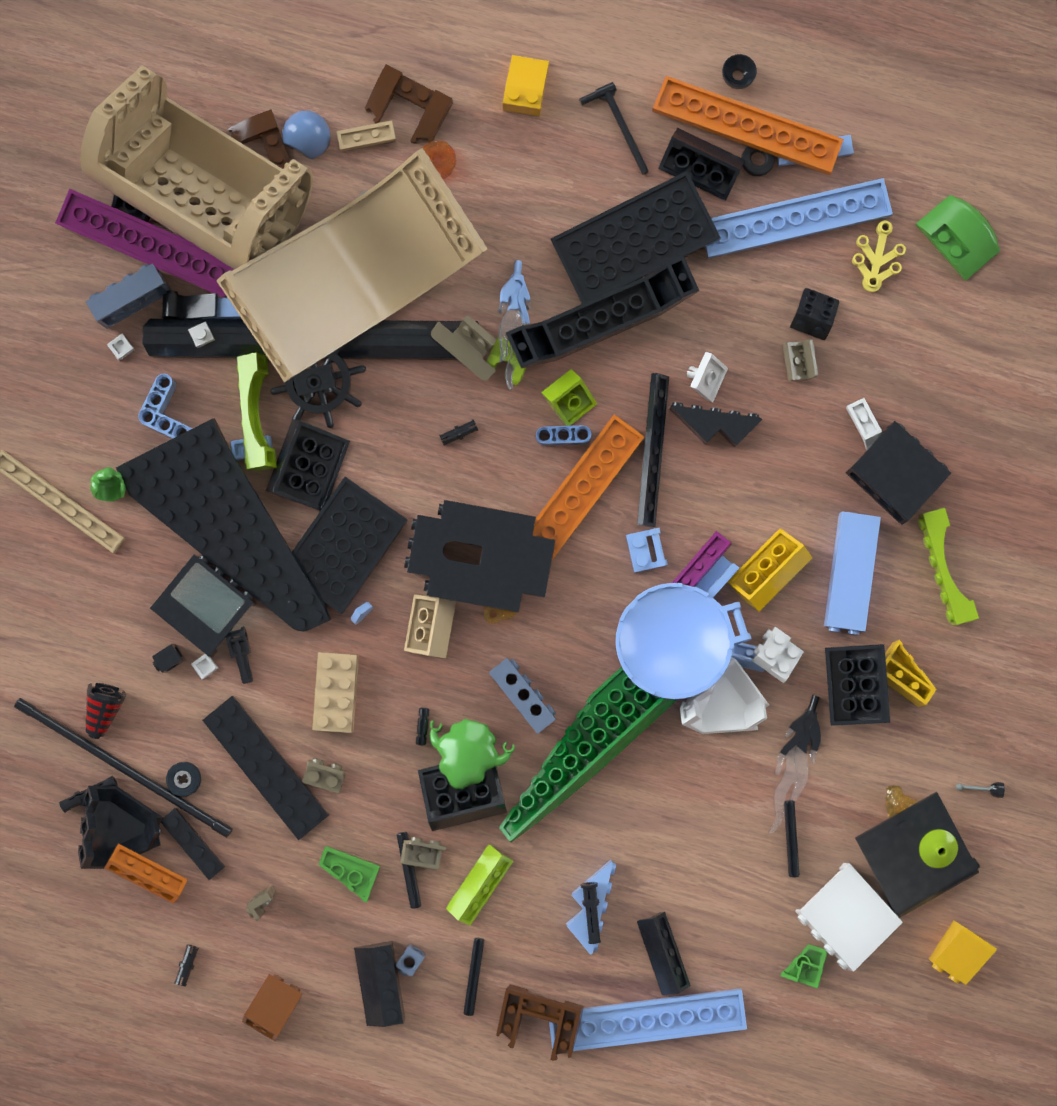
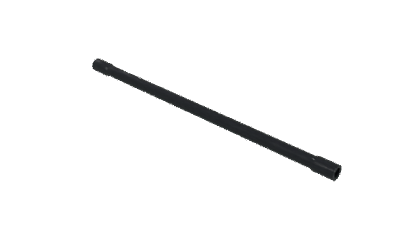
(30, 710)

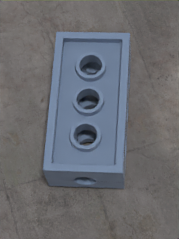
(537, 722)

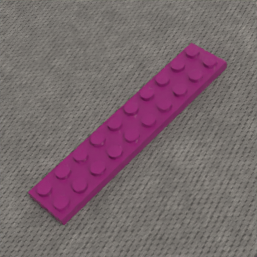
(141, 241)

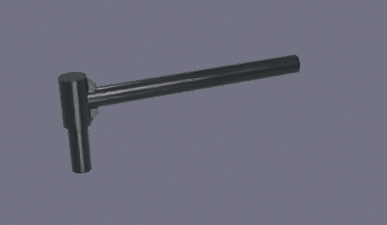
(606, 93)

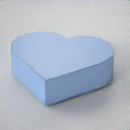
(361, 612)

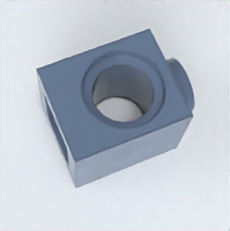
(416, 954)

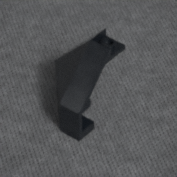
(115, 819)

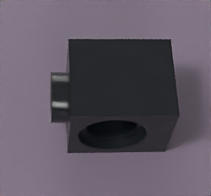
(167, 658)

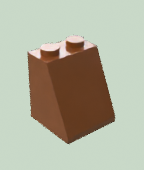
(272, 1007)

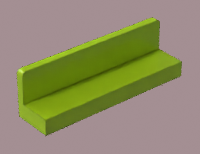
(479, 885)

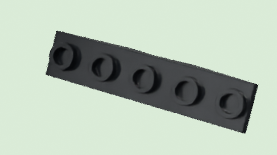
(709, 422)

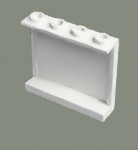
(849, 918)

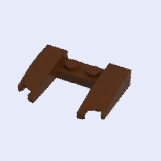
(434, 102)
(264, 127)
(519, 1002)

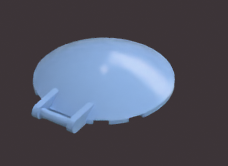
(677, 640)

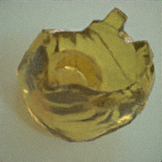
(896, 800)

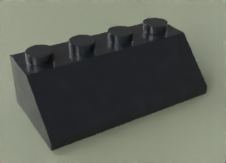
(707, 164)
(380, 984)

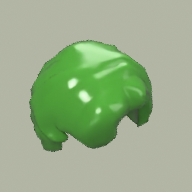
(107, 485)

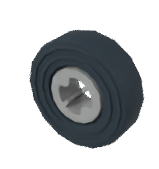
(186, 788)

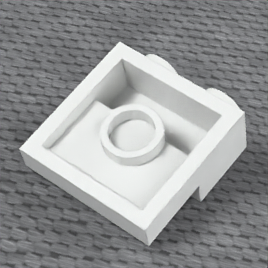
(777, 654)

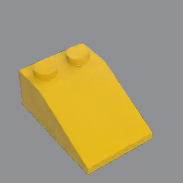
(525, 85)

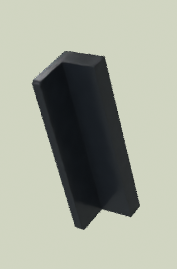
(663, 954)

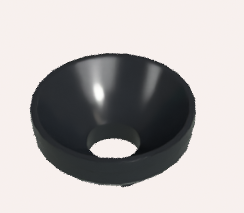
(739, 63)

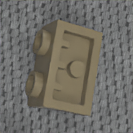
(324, 775)
(259, 901)

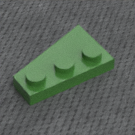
(350, 870)

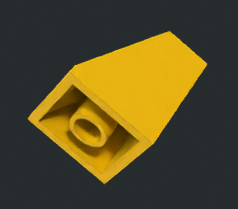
(961, 953)

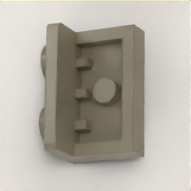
(800, 360)
(422, 854)

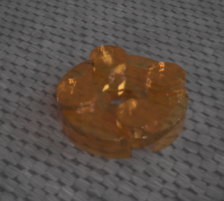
(443, 150)

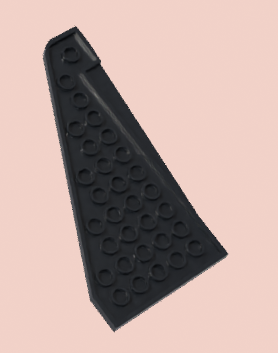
(211, 505)

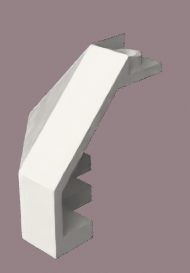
(727, 706)

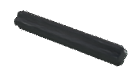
(791, 838)
(410, 875)
(473, 979)

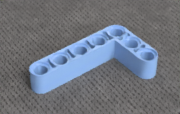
(158, 410)

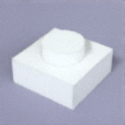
(201, 334)

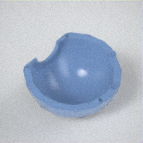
(306, 133)

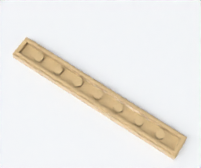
(60, 502)

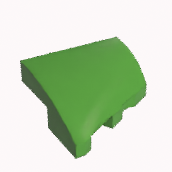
(808, 966)

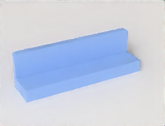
(717, 576)

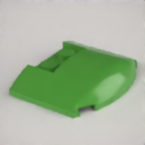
(960, 235)

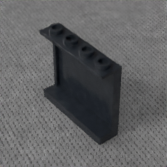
(898, 472)

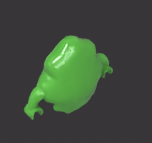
(467, 752)

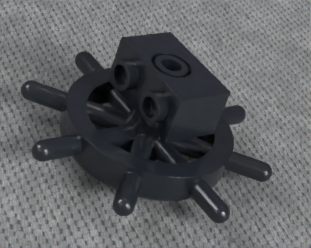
(321, 380)

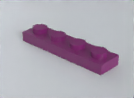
(703, 560)

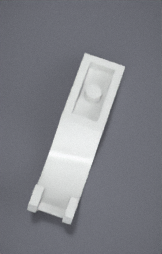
(864, 422)

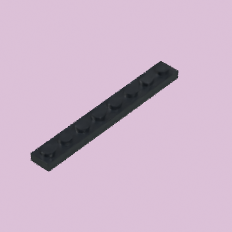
(653, 450)

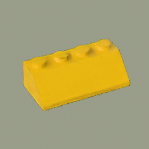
(770, 569)

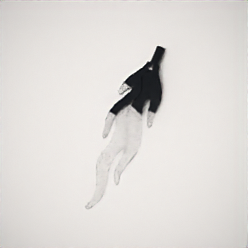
(795, 752)

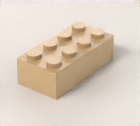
(335, 692)

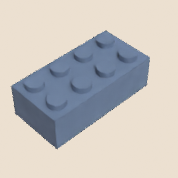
(128, 296)

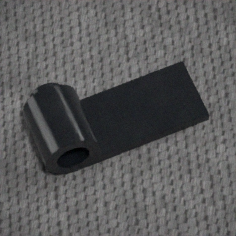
(188, 307)

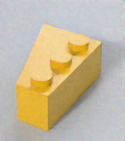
(906, 677)

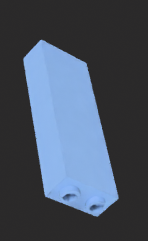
(852, 572)

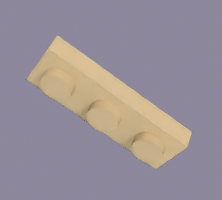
(366, 136)

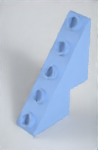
(578, 923)

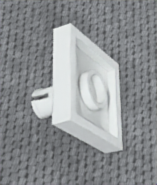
(708, 376)

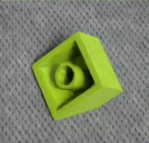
(569, 397)

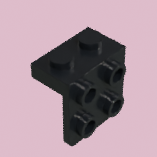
(815, 314)

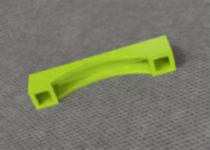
(251, 374)
(958, 606)

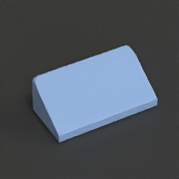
(744, 654)

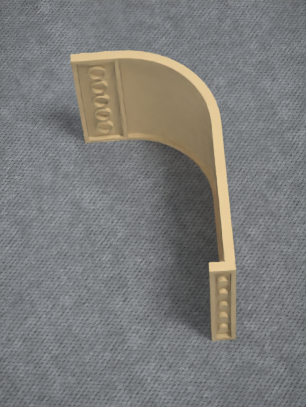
(353, 267)

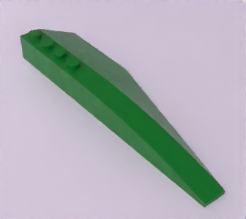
(602, 730)

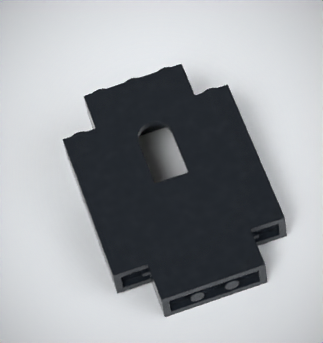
(509, 563)

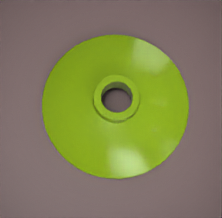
(932, 843)

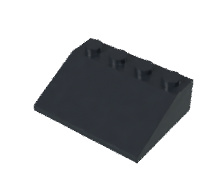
(307, 465)
(857, 685)
(453, 806)

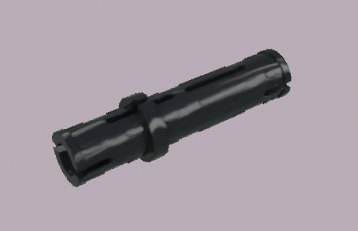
(77, 798)

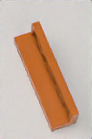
(146, 873)

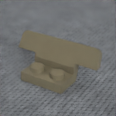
(468, 345)

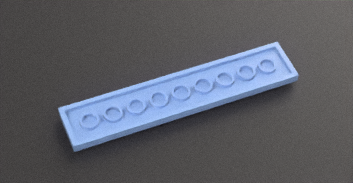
(800, 217)
(659, 1019)

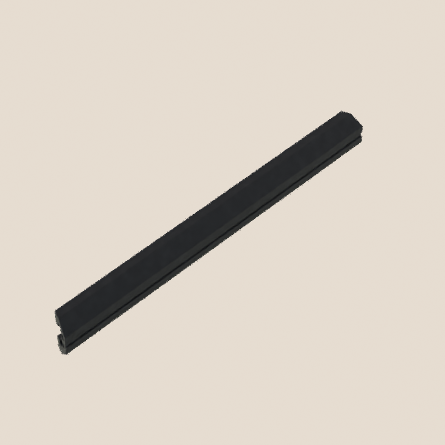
(233, 339)

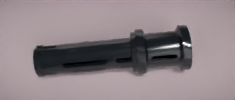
(590, 903)

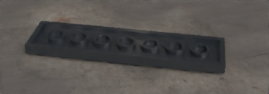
(265, 767)

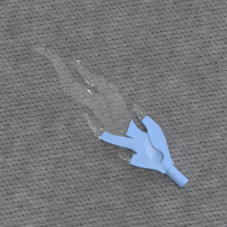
(516, 315)

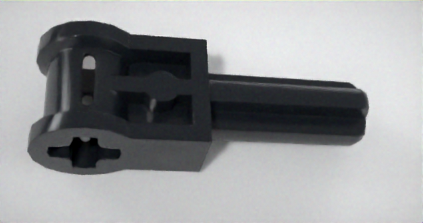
(239, 648)

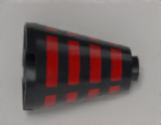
(101, 708)

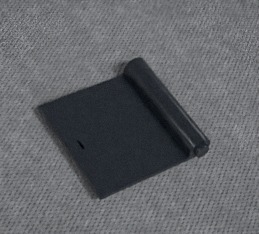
(895, 857)

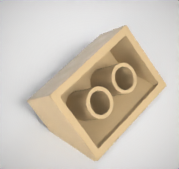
(430, 626)

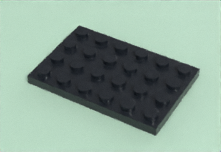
(346, 543)

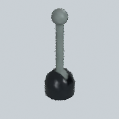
(996, 789)

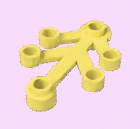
(877, 259)

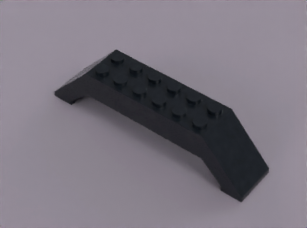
(603, 316)

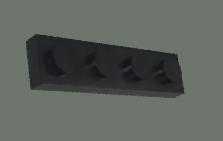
(192, 843)

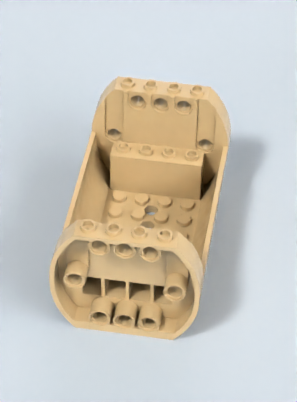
(149, 139)

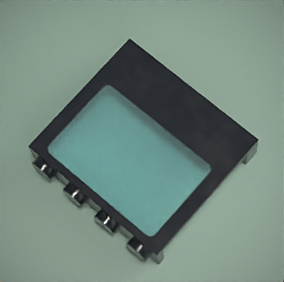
(202, 604)

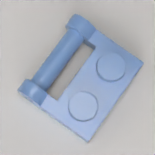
(640, 552)

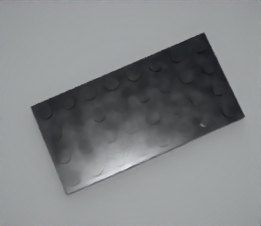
(635, 238)

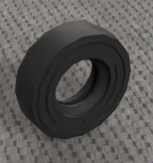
(755, 170)

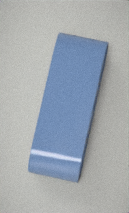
(554, 440)

